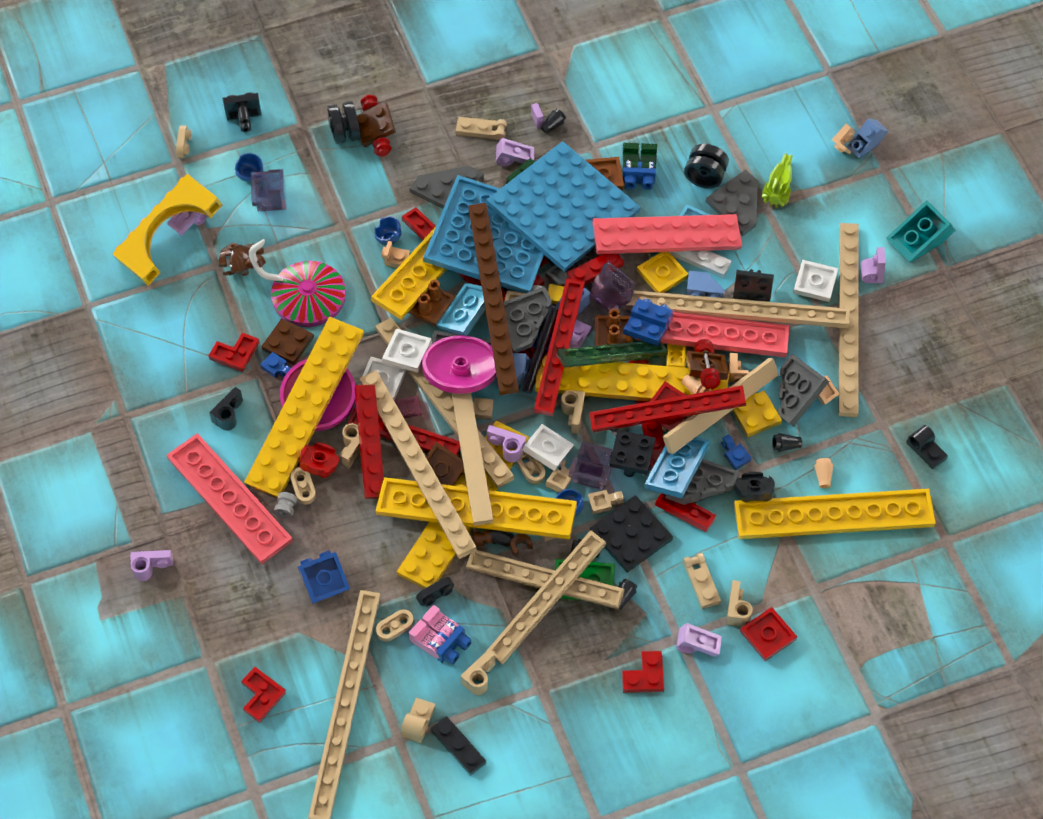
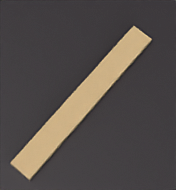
(698, 423)
(472, 459)
(536, 577)
(547, 596)

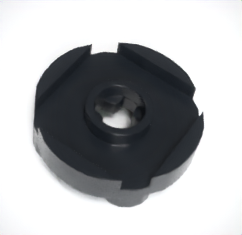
(754, 487)

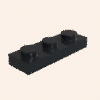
(458, 745)

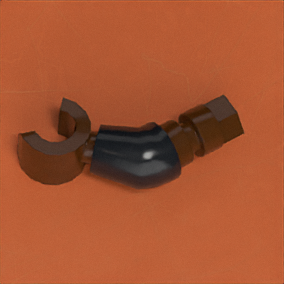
(502, 538)

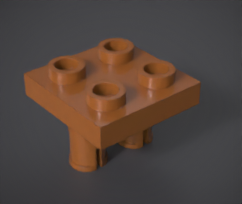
(432, 304)
(610, 328)

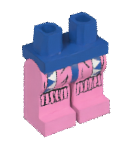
(439, 636)

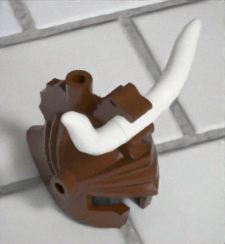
(245, 257)

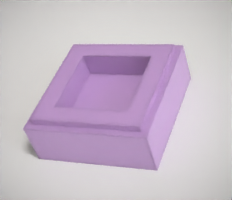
(537, 115)

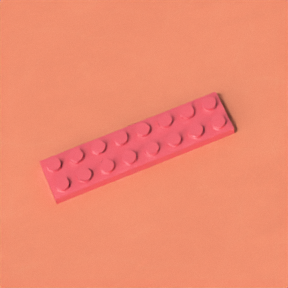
(666, 234)
(728, 334)
(229, 498)

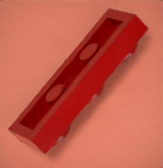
(589, 270)
(688, 512)

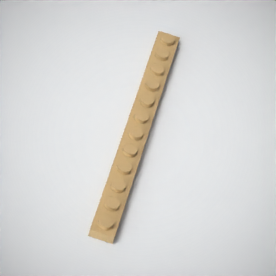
(748, 309)
(848, 336)
(442, 400)
(420, 468)
(344, 706)

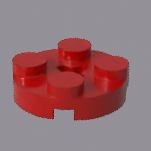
(323, 467)

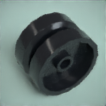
(343, 122)
(706, 166)

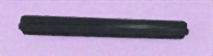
(540, 350)

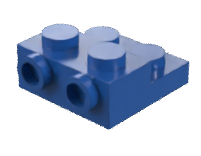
(648, 321)
(323, 576)

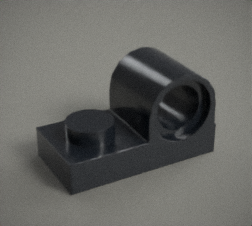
(226, 408)
(923, 444)

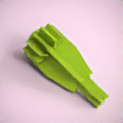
(778, 188)

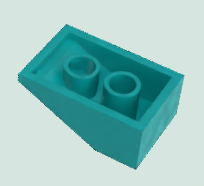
(921, 232)

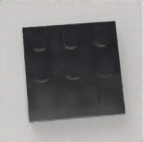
(631, 533)

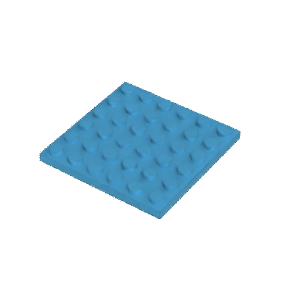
(557, 202)
(454, 246)

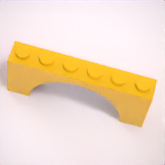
(184, 197)

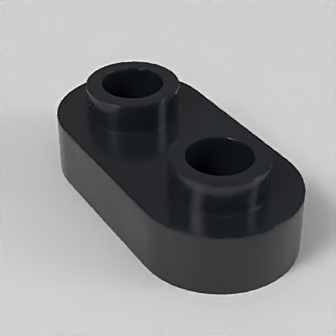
(431, 593)

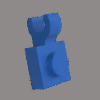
(275, 365)
(736, 455)

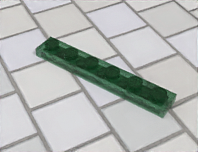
(610, 353)

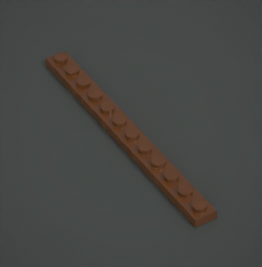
(493, 299)

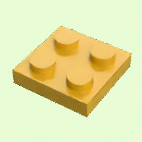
(662, 272)
(757, 414)

